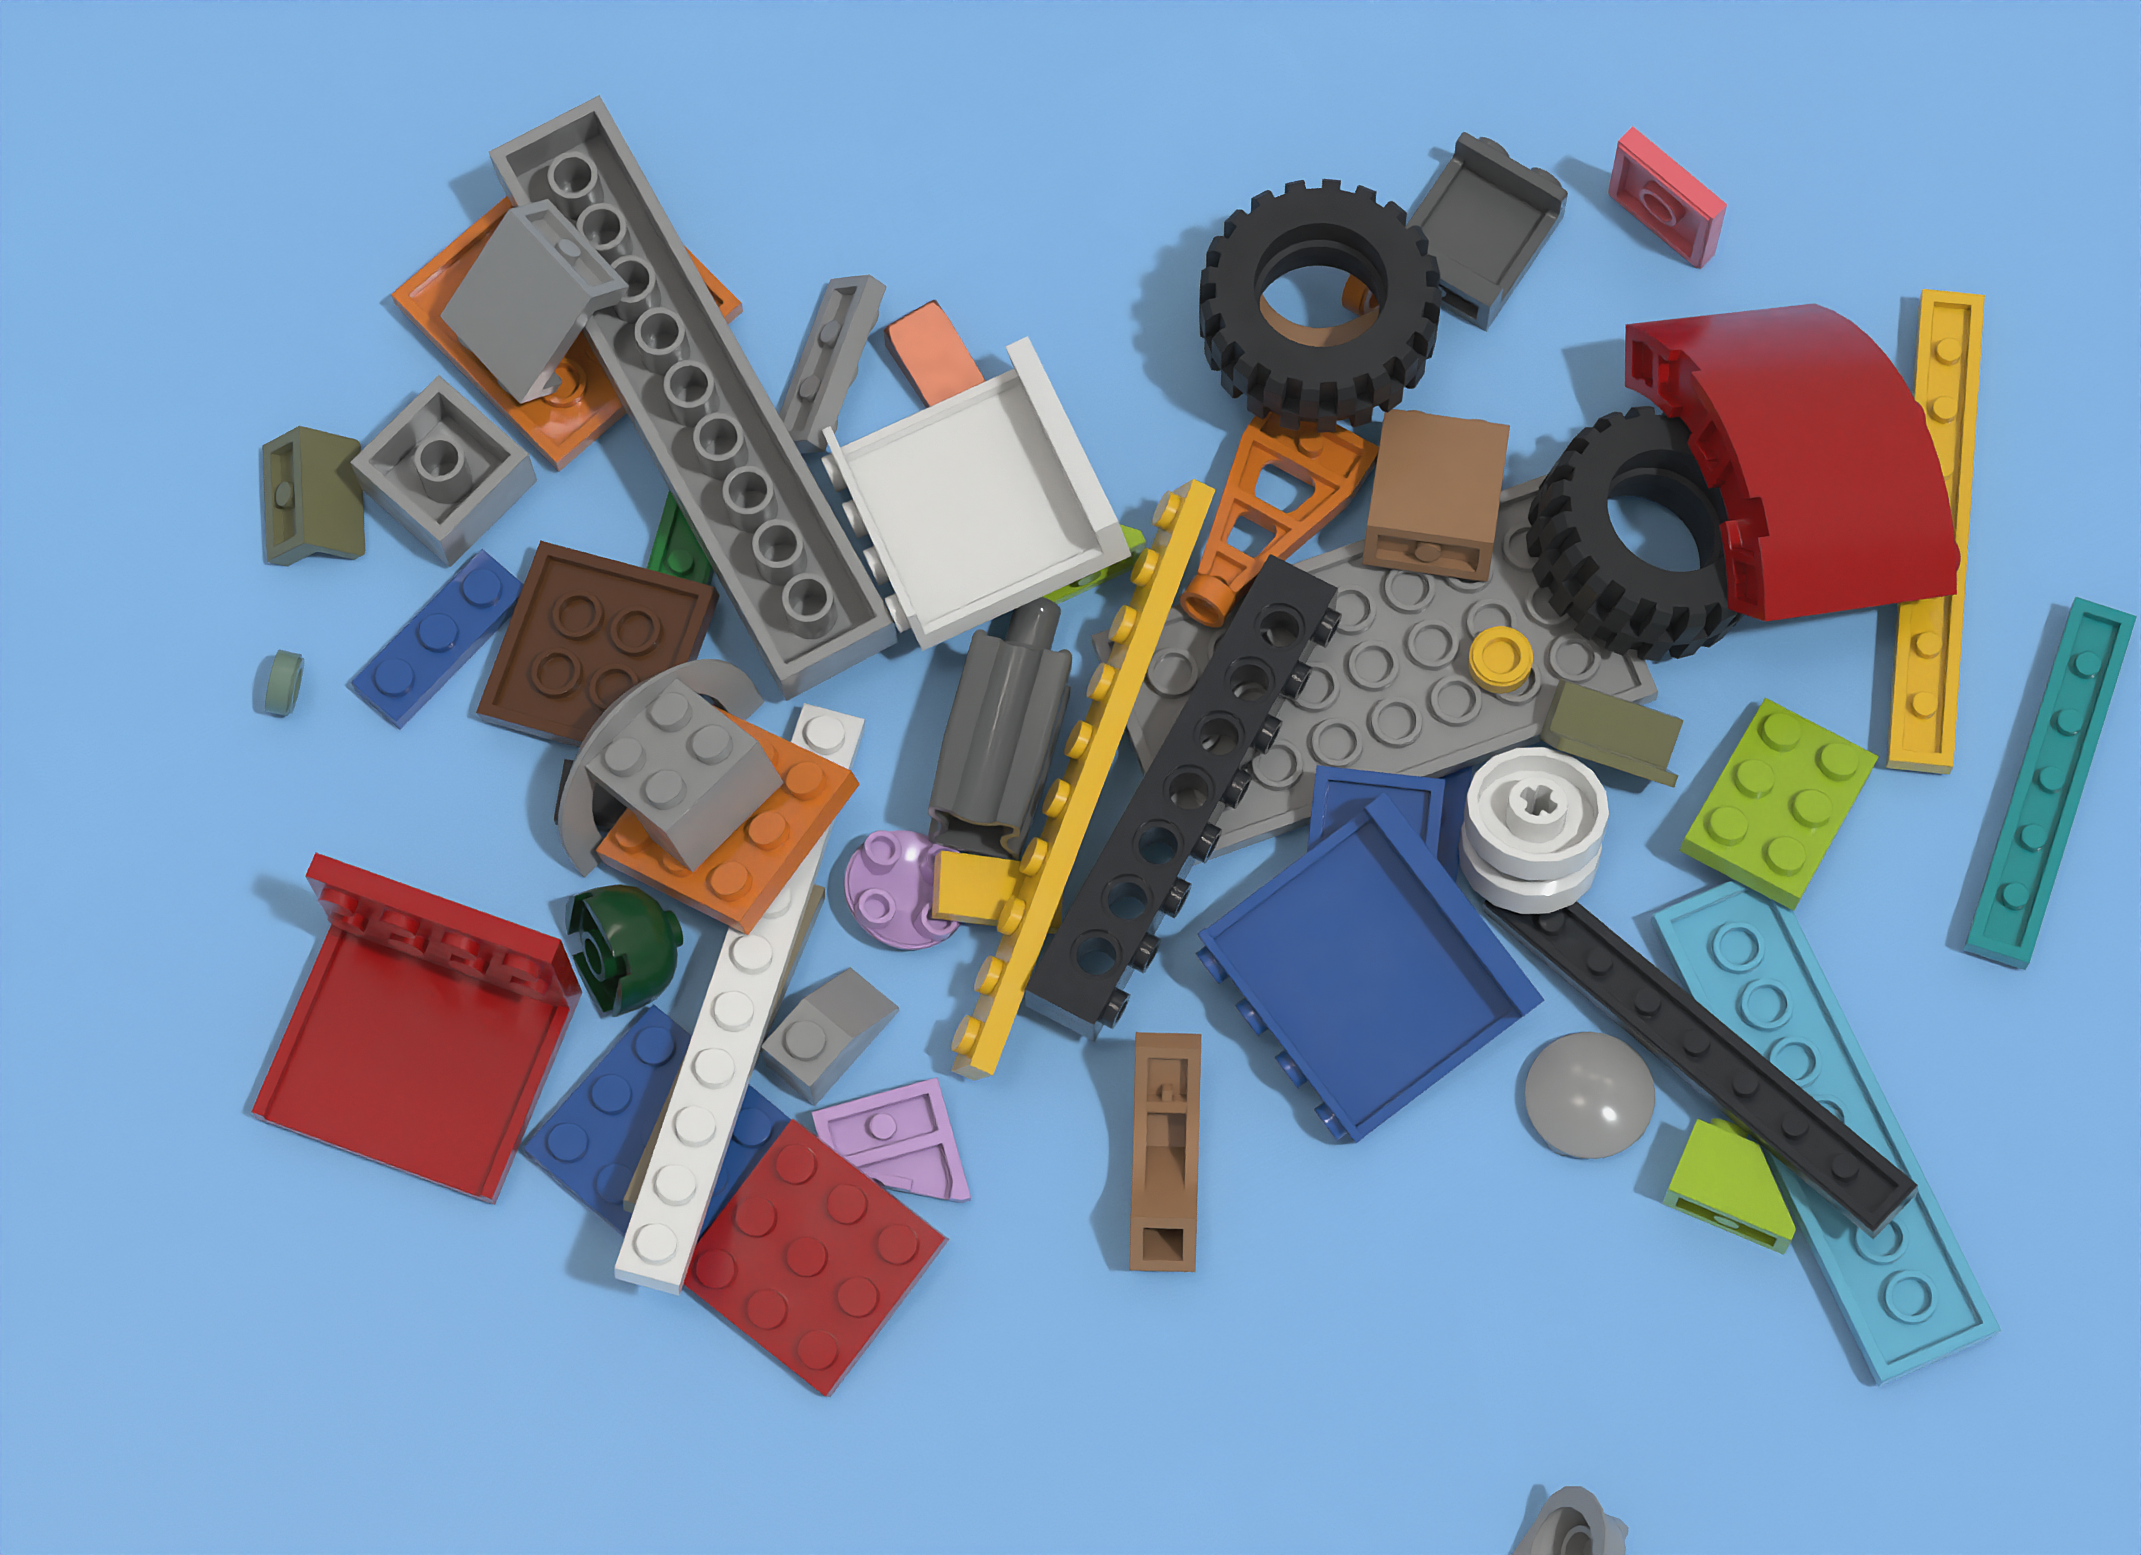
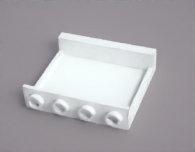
(977, 503)

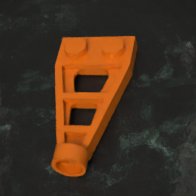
(1327, 461)

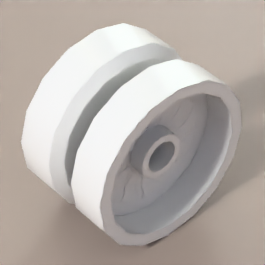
(1533, 830)

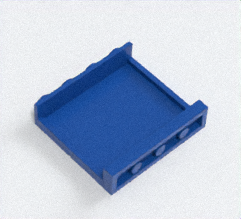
(1367, 970)

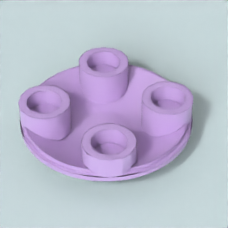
(892, 890)

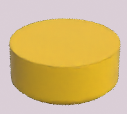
(1500, 659)

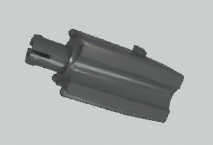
(1001, 736)

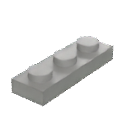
(830, 359)

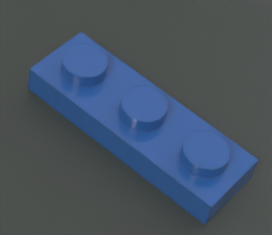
(439, 639)

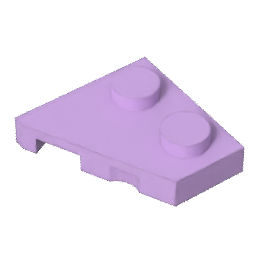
(899, 1140)

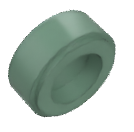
(284, 682)

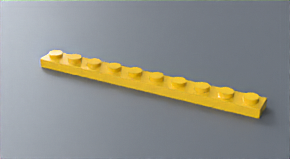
(1073, 799)

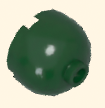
(625, 946)

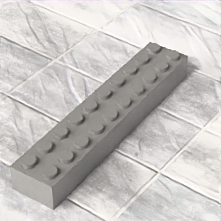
(704, 410)

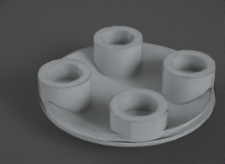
(1589, 1095)

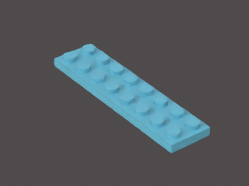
(1755, 971)

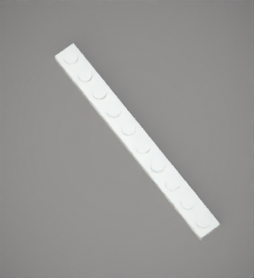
(724, 1054)

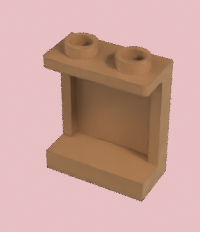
(1436, 494)

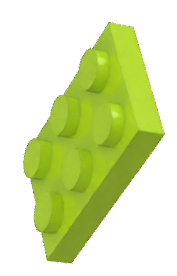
(1779, 804)

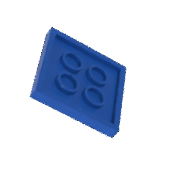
(608, 1119)

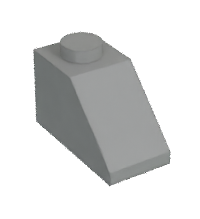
(827, 1034)

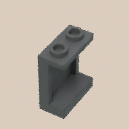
(1487, 226)

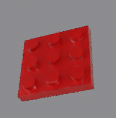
(812, 1257)

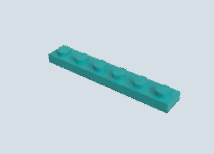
(2050, 783)

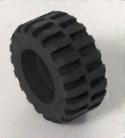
(1331, 231)
(1591, 568)

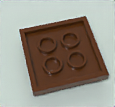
(586, 638)

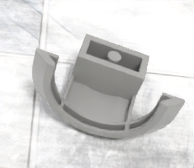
(672, 764)

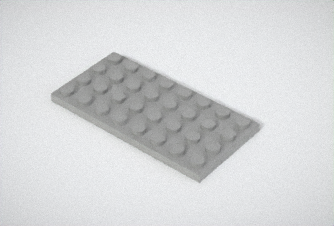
(1390, 682)

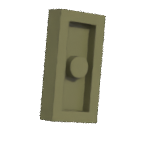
(312, 496)
(1612, 731)

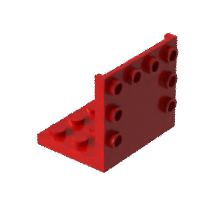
(420, 1032)

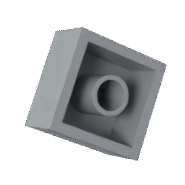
(444, 471)

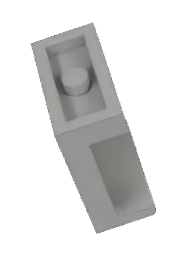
(531, 298)

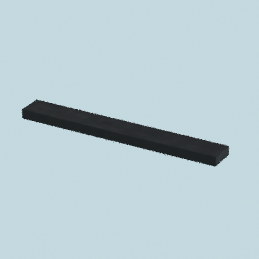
(1715, 1062)

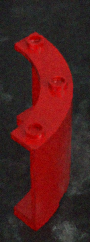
(1813, 453)

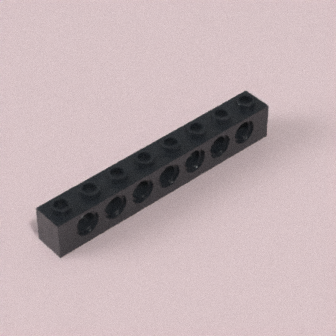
(1277, 599)

